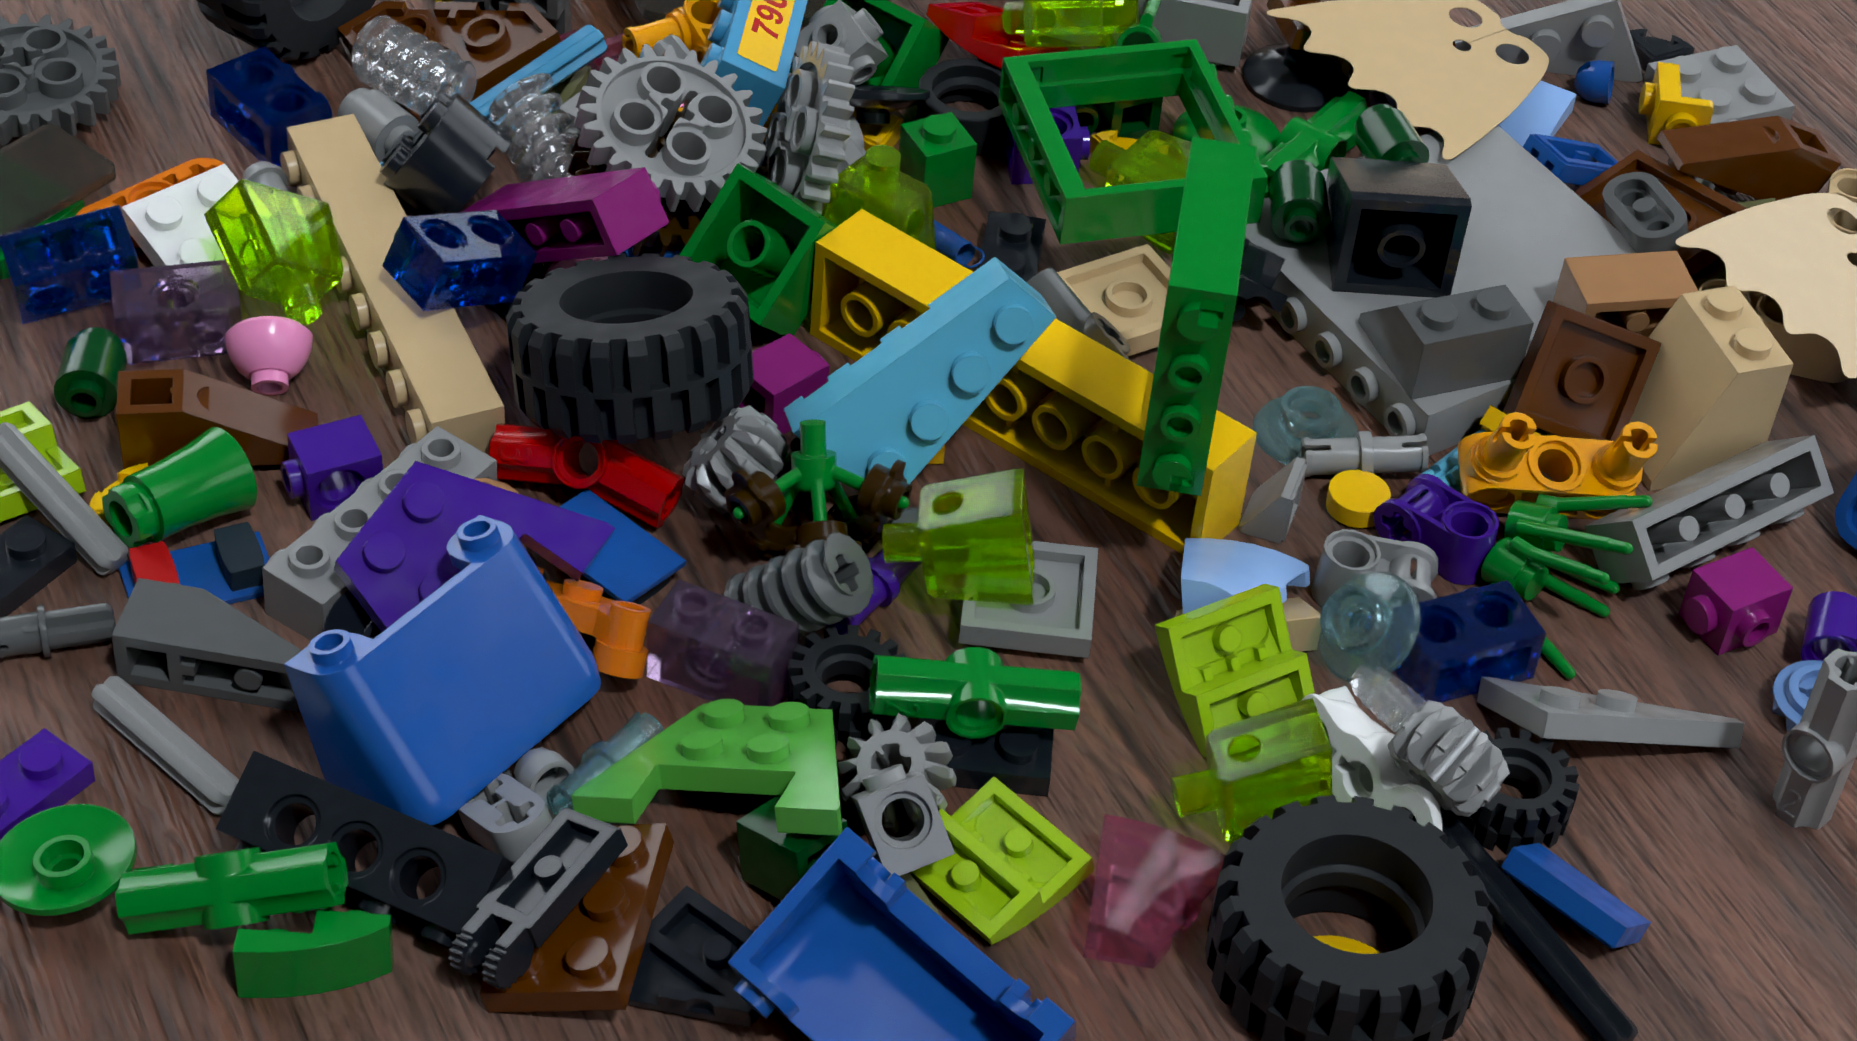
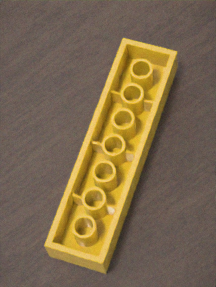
(1059, 408)

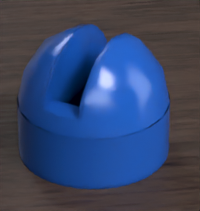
(1595, 81)

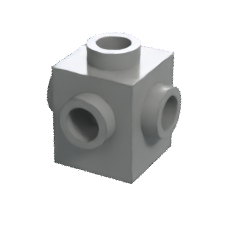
(847, 29)

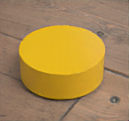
(1355, 496)

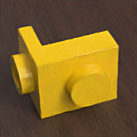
(1666, 107)

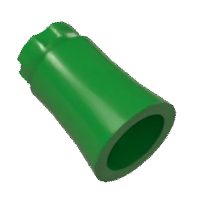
(182, 490)

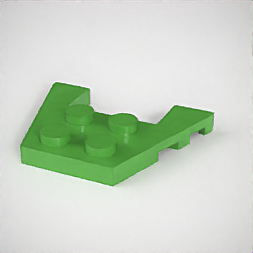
(730, 750)

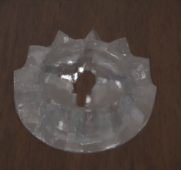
(1385, 695)

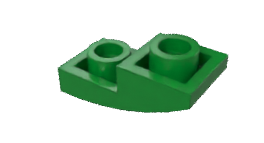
(337, 955)

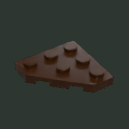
(491, 39)

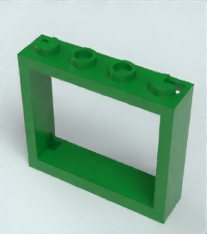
(1113, 75)
(1197, 316)

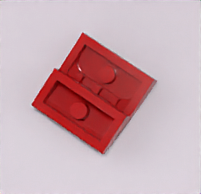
(981, 32)

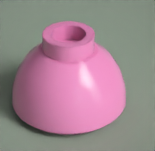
(269, 351)

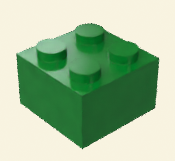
(766, 245)

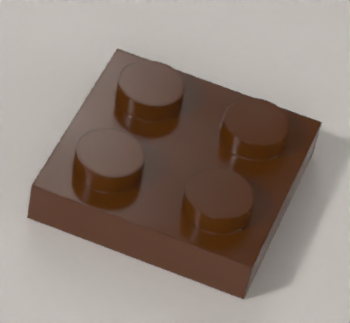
(1581, 375)

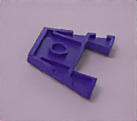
(403, 545)

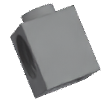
(928, 839)

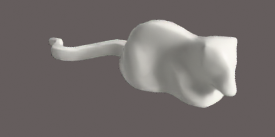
(1363, 760)

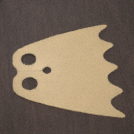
(1411, 57)
(1796, 260)

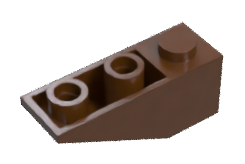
(1753, 156)
(174, 406)

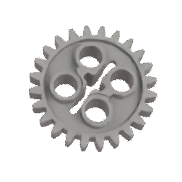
(636, 102)
(811, 124)

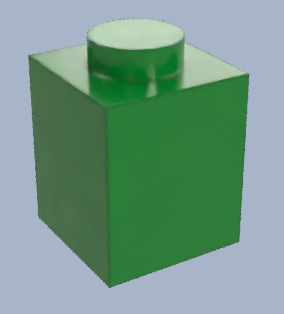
(939, 155)

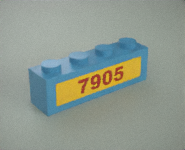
(757, 45)

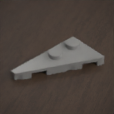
(1572, 36)
(1605, 717)

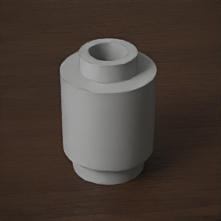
(379, 118)

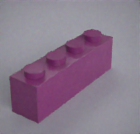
(580, 213)

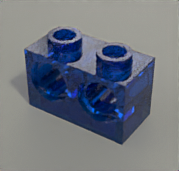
(259, 99)
(459, 259)
(66, 262)
(1472, 637)

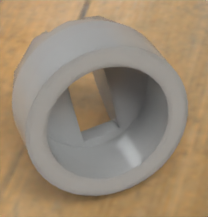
(541, 770)

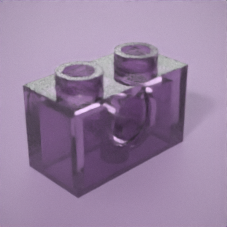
(174, 310)
(719, 647)

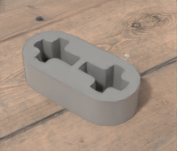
(505, 817)

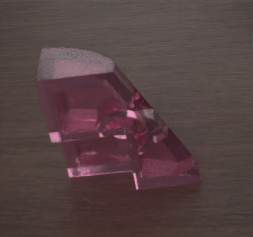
(1146, 890)

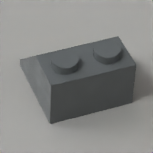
(1451, 340)

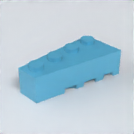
(928, 375)

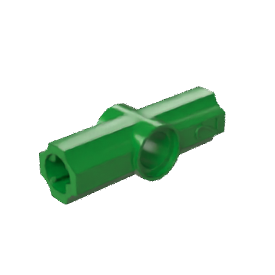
(1319, 138)
(974, 692)
(232, 888)

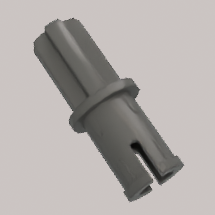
(55, 629)

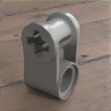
(1354, 553)

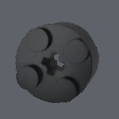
(445, 158)

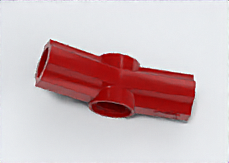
(620, 478)

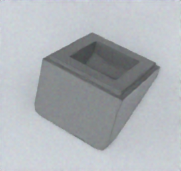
(1275, 503)

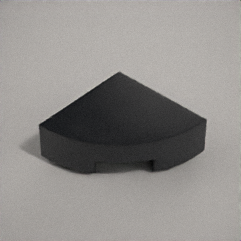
(1656, 49)

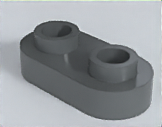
(1644, 212)

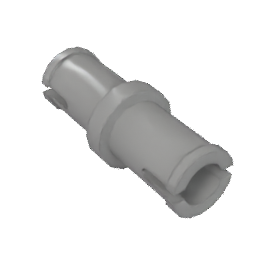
(1365, 453)

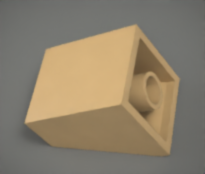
(1710, 384)

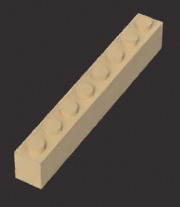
(424, 353)

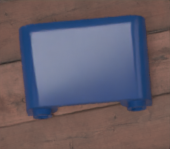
(449, 685)
(877, 964)

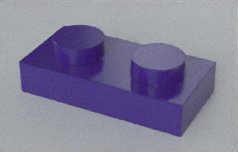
(39, 777)

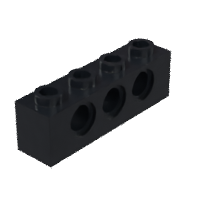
(278, 797)

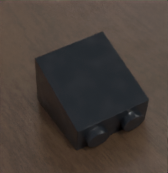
(1394, 227)

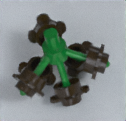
(808, 472)

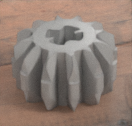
(736, 442)
(896, 746)
(1448, 758)

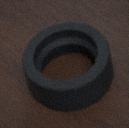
(967, 81)

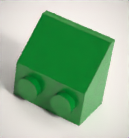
(907, 39)

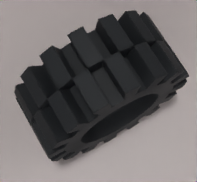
(839, 659)
(1545, 778)

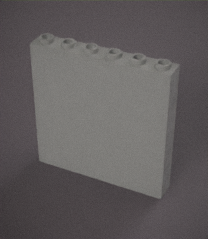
(1515, 236)

